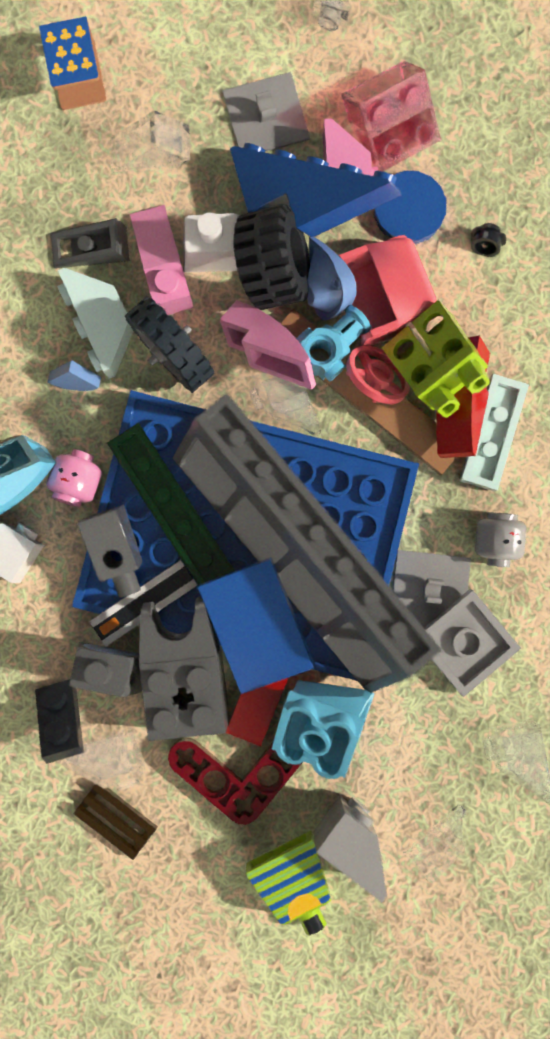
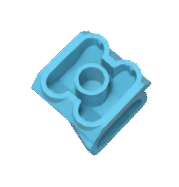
(322, 726)

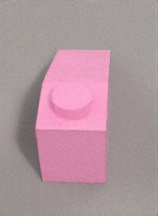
(161, 260)

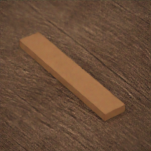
(400, 420)

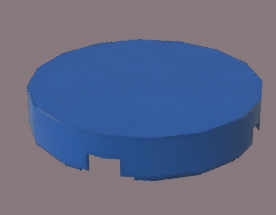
(417, 211)

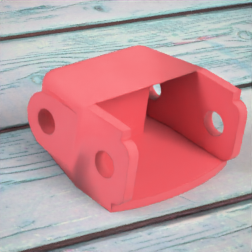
(389, 286)

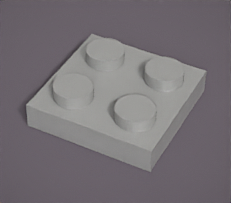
(470, 642)

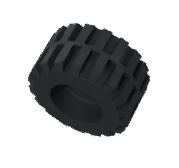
(271, 257)

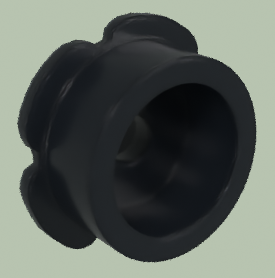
(489, 235)

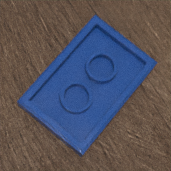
(256, 625)

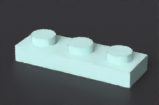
(497, 433)

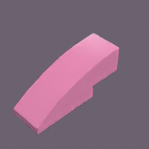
(267, 344)

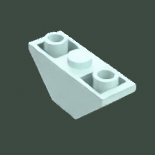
(98, 318)

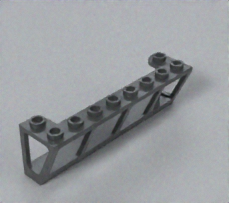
(311, 553)

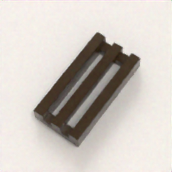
(106, 832)

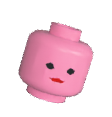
(74, 478)

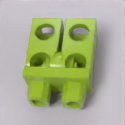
(444, 371)

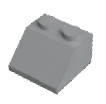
(351, 845)

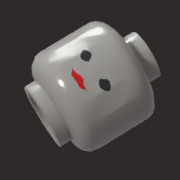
(500, 538)

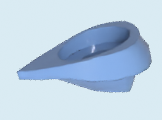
(329, 281)

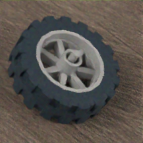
(169, 344)

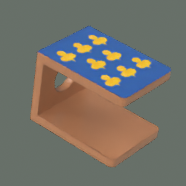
(73, 63)

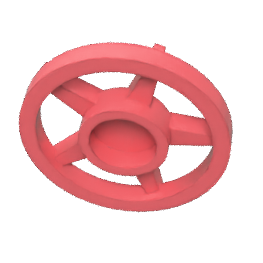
(377, 375)

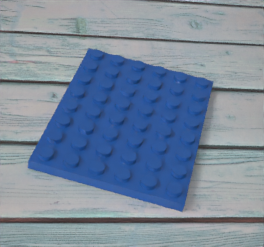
(355, 486)

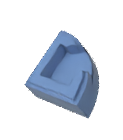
(74, 377)

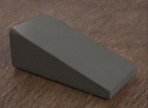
(92, 244)

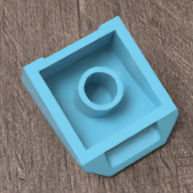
(22, 469)

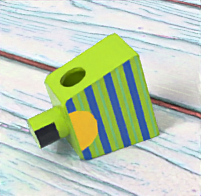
(292, 882)

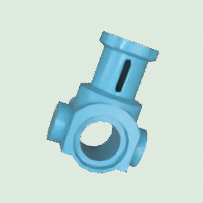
(334, 341)

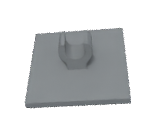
(267, 113)
(430, 582)

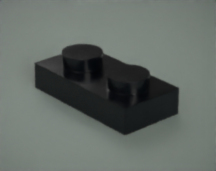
(58, 722)

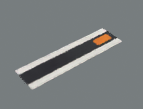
(126, 613)

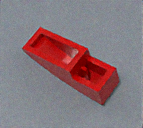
(461, 431)

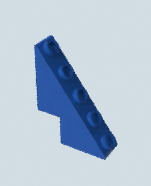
(311, 188)

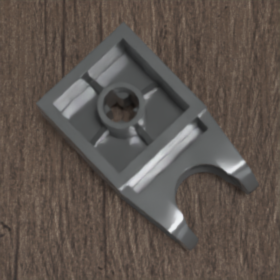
(184, 661)

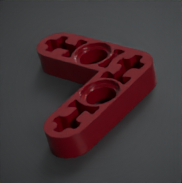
(235, 786)

